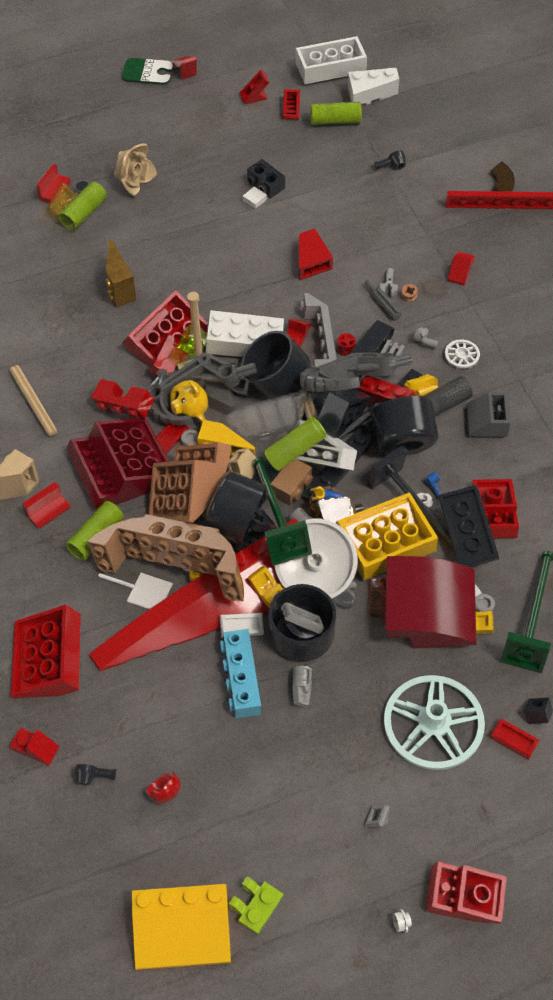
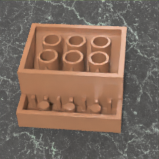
(187, 485)

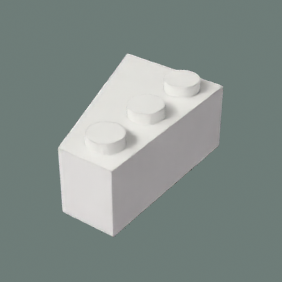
(372, 84)
(331, 452)

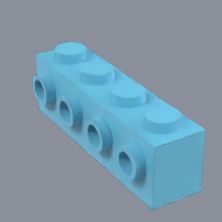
(242, 673)

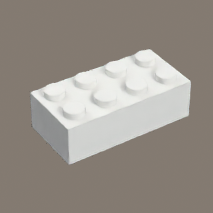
(330, 59)
(234, 332)

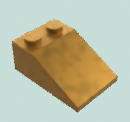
(119, 278)

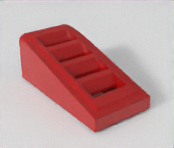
(291, 94)

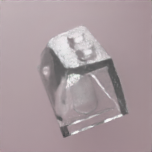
(268, 416)

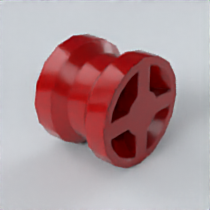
(348, 340)

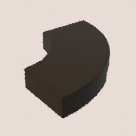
(504, 177)

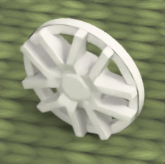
(462, 354)

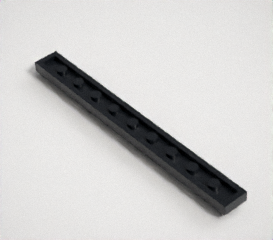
(360, 441)

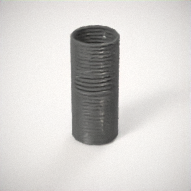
(450, 394)

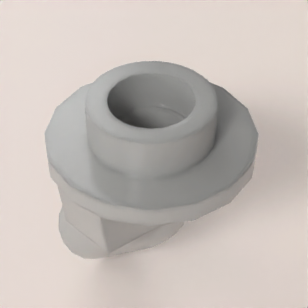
(421, 336)

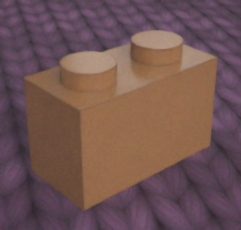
(291, 481)

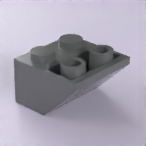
(489, 415)

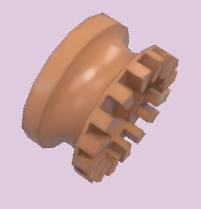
(412, 288)

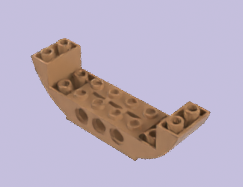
(171, 544)

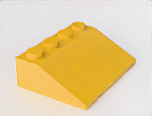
(389, 530)
(181, 926)

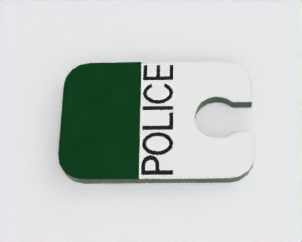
(146, 71)

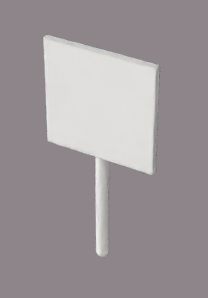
(146, 591)

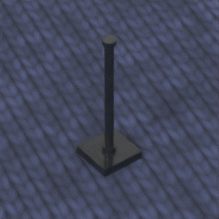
(389, 467)

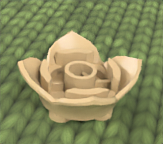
(134, 168)

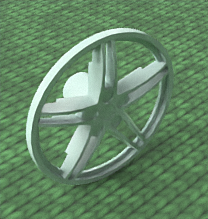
(434, 720)

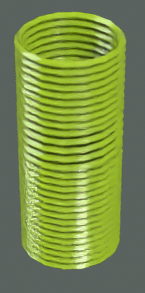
(336, 113)
(82, 205)
(299, 440)
(105, 516)

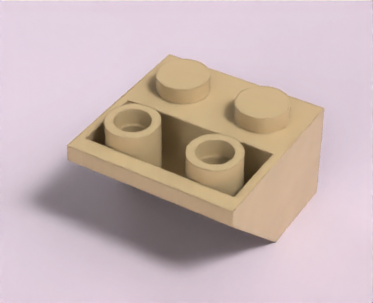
(17, 475)

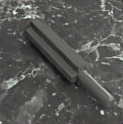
(385, 302)

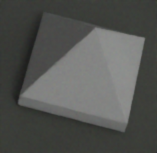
(378, 816)

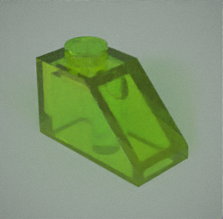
(187, 343)

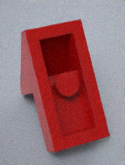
(187, 66)
(254, 89)
(460, 268)
(298, 330)
(35, 746)

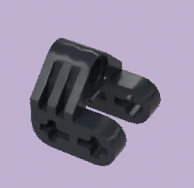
(259, 524)

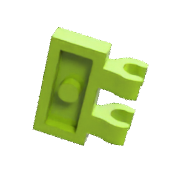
(261, 906)

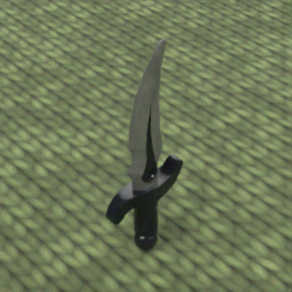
(367, 414)

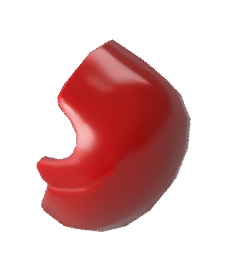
(164, 788)

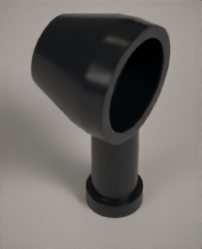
(396, 159)
(85, 773)

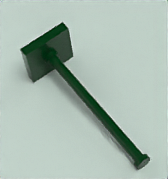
(286, 541)
(525, 650)

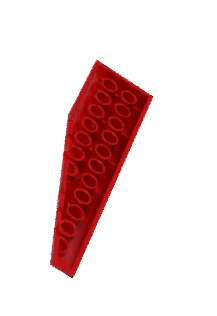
(187, 612)

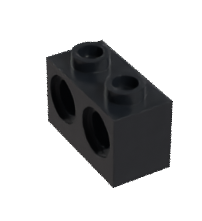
(266, 178)

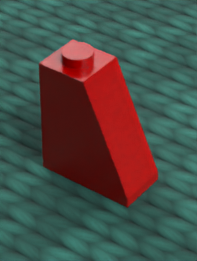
(313, 255)

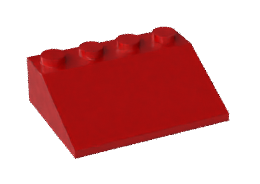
(167, 319)
(46, 654)

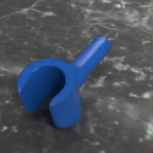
(431, 481)

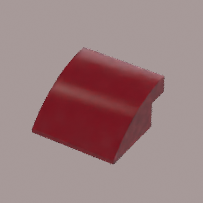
(116, 460)
(430, 602)

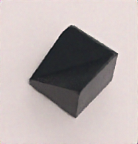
(538, 710)

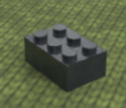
(341, 410)

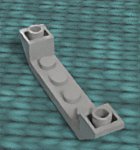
(318, 310)

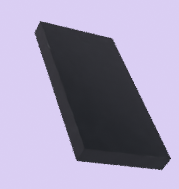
(468, 526)

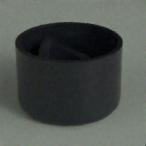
(277, 364)
(405, 422)
(234, 505)
(287, 638)

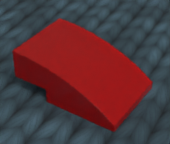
(500, 506)
(466, 893)

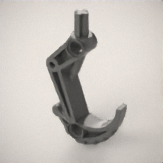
(203, 367)
(340, 372)

